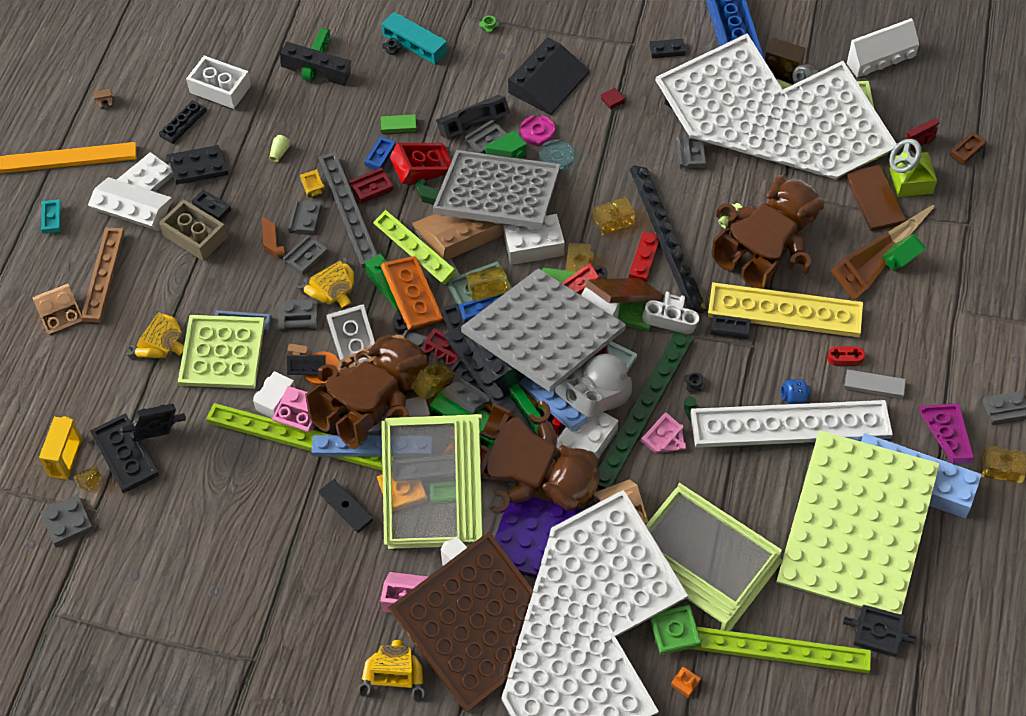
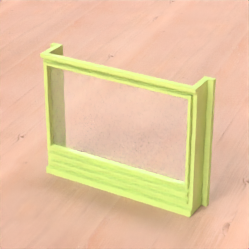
(431, 480)
(713, 555)

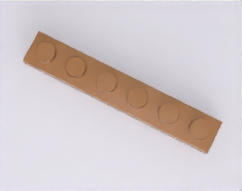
(102, 275)

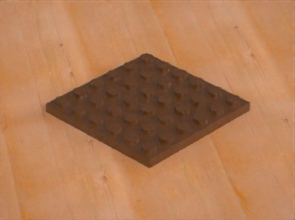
(468, 619)

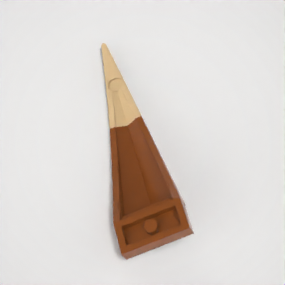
(863, 266)

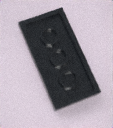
(125, 458)

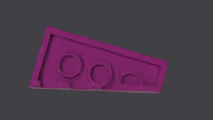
(949, 430)

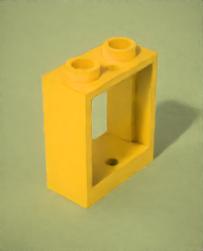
(60, 448)

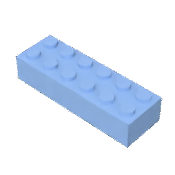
(953, 485)

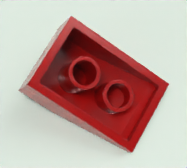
(420, 161)

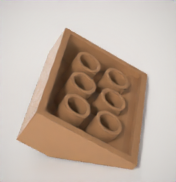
(454, 236)

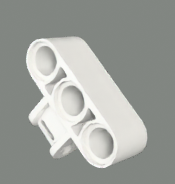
(672, 307)

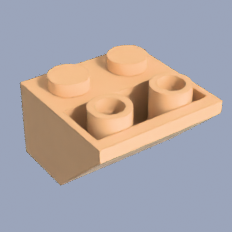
(57, 308)
(632, 492)

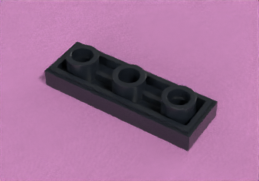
(182, 122)
(339, 498)

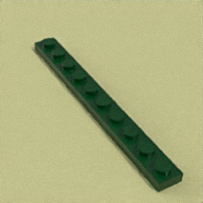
(643, 410)

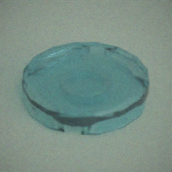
(557, 152)

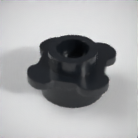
(392, 46)
(694, 377)

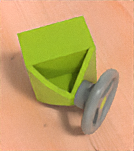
(912, 171)

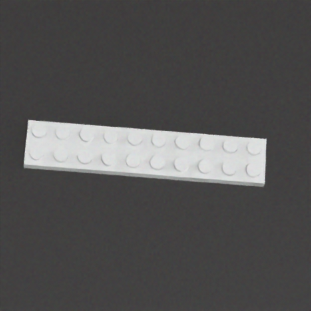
(788, 423)

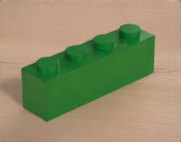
(445, 407)

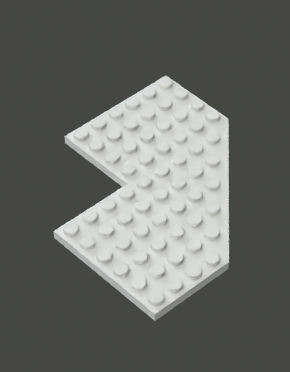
(811, 126)
(592, 585)

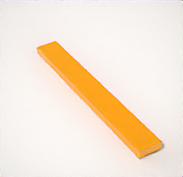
(68, 157)

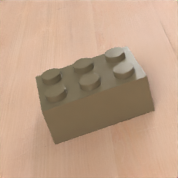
(193, 230)

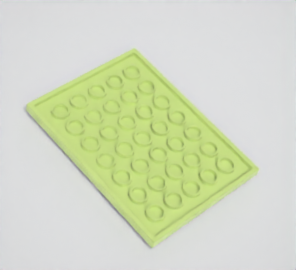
(858, 523)

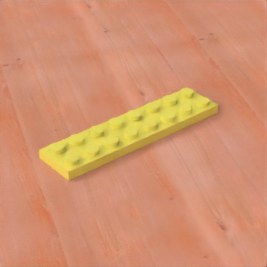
(787, 309)

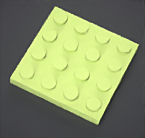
(221, 351)

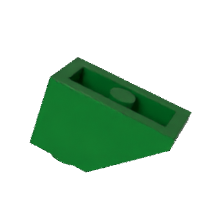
(507, 146)
(903, 252)

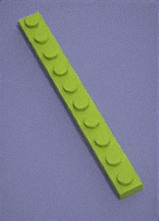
(274, 431)
(784, 650)

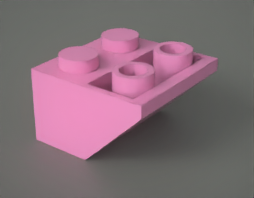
(294, 411)
(397, 586)

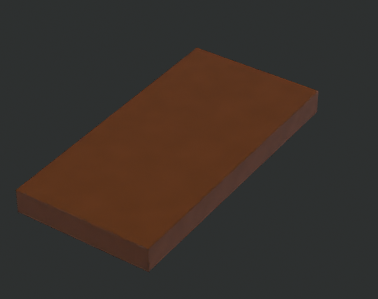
(875, 198)
(623, 290)

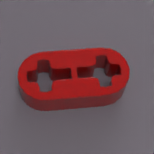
(845, 356)

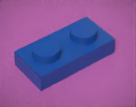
(380, 153)

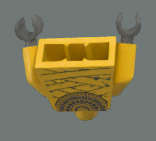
(331, 284)
(158, 338)
(393, 667)

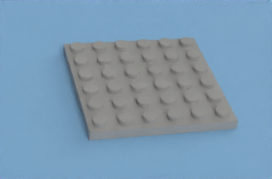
(497, 189)
(543, 329)

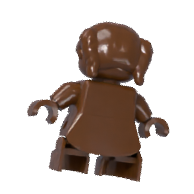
(768, 231)
(366, 390)
(529, 460)

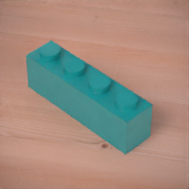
(414, 38)

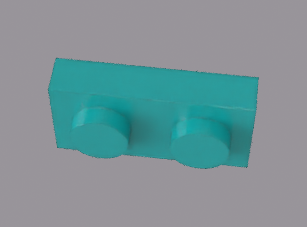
(51, 216)

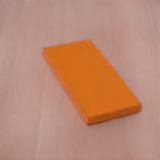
(412, 292)

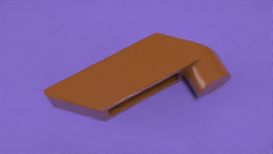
(270, 239)

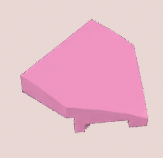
(664, 435)

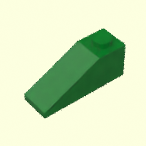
(376, 275)

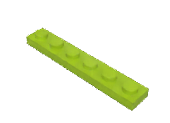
(415, 247)

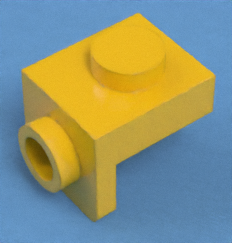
(312, 183)

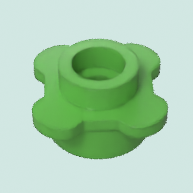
(489, 23)

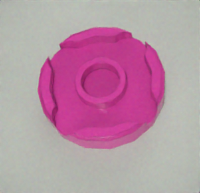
(537, 130)

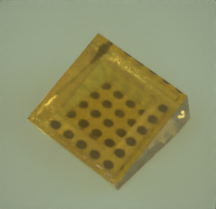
(88, 478)

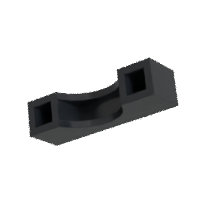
(333, 67)
(460, 120)

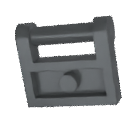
(298, 310)

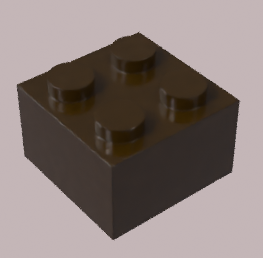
(783, 59)

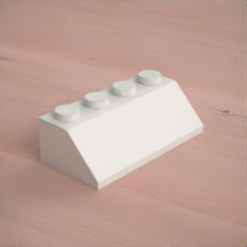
(883, 48)
(130, 203)

